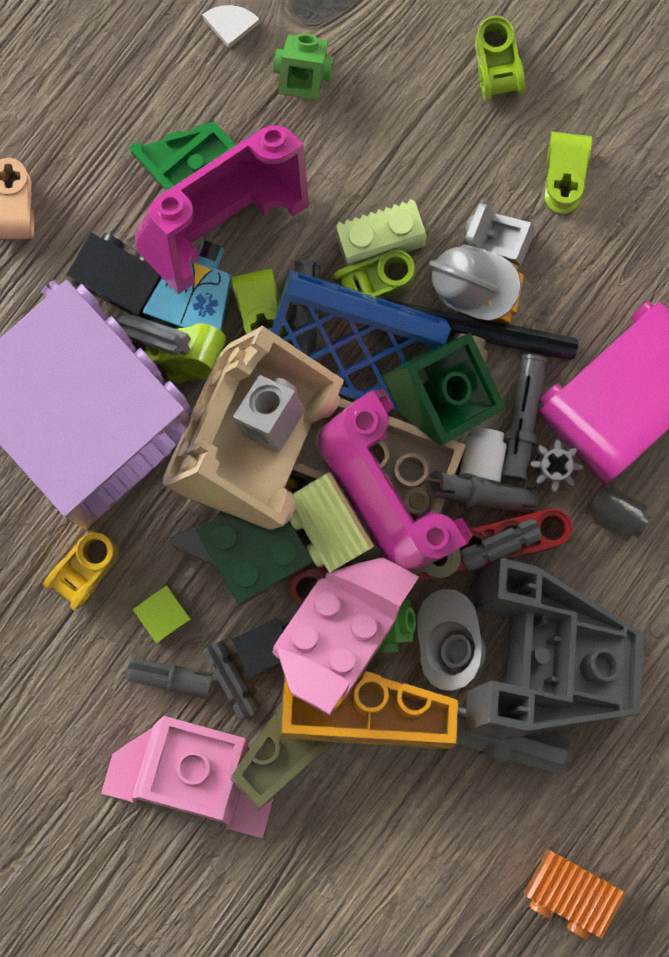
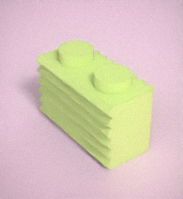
(381, 232)
(330, 523)

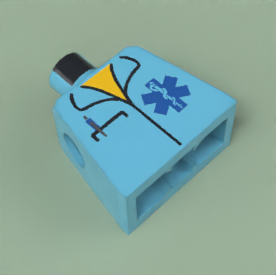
(200, 303)

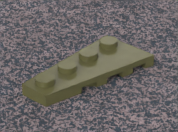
(274, 762)

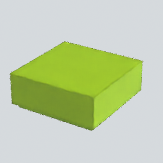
(161, 614)

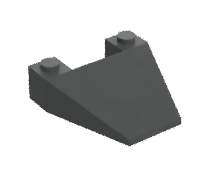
(564, 660)

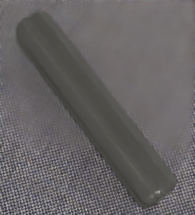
(155, 335)

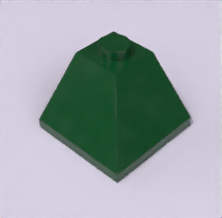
(445, 390)

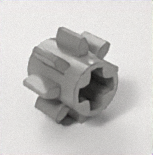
(554, 455)

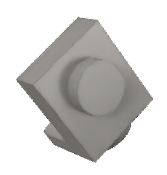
(499, 234)

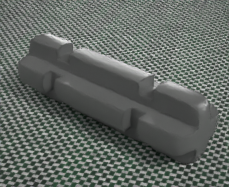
(501, 544)
(231, 680)

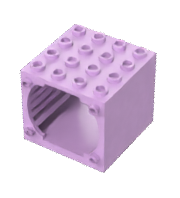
(83, 405)

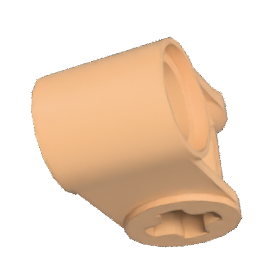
(16, 202)

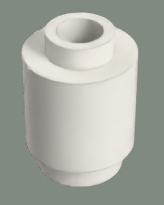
(484, 454)

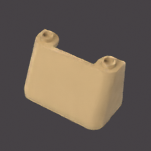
(224, 466)

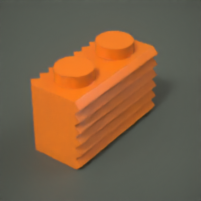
(573, 894)

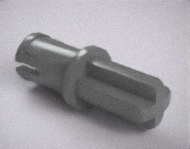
(169, 677)

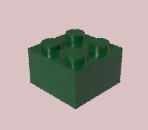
(253, 556)

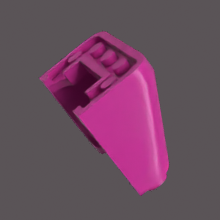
(260, 171)
(618, 399)
(347, 451)

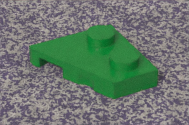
(182, 153)

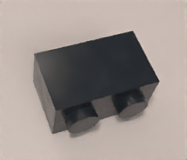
(114, 274)

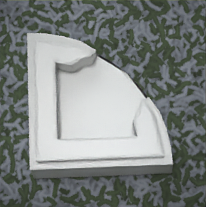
(230, 23)

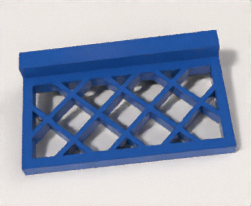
(361, 308)

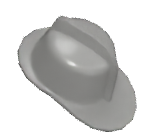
(471, 278)
(449, 640)

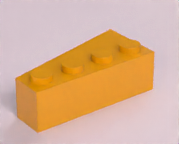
(376, 714)

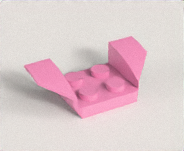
(341, 629)
(188, 772)

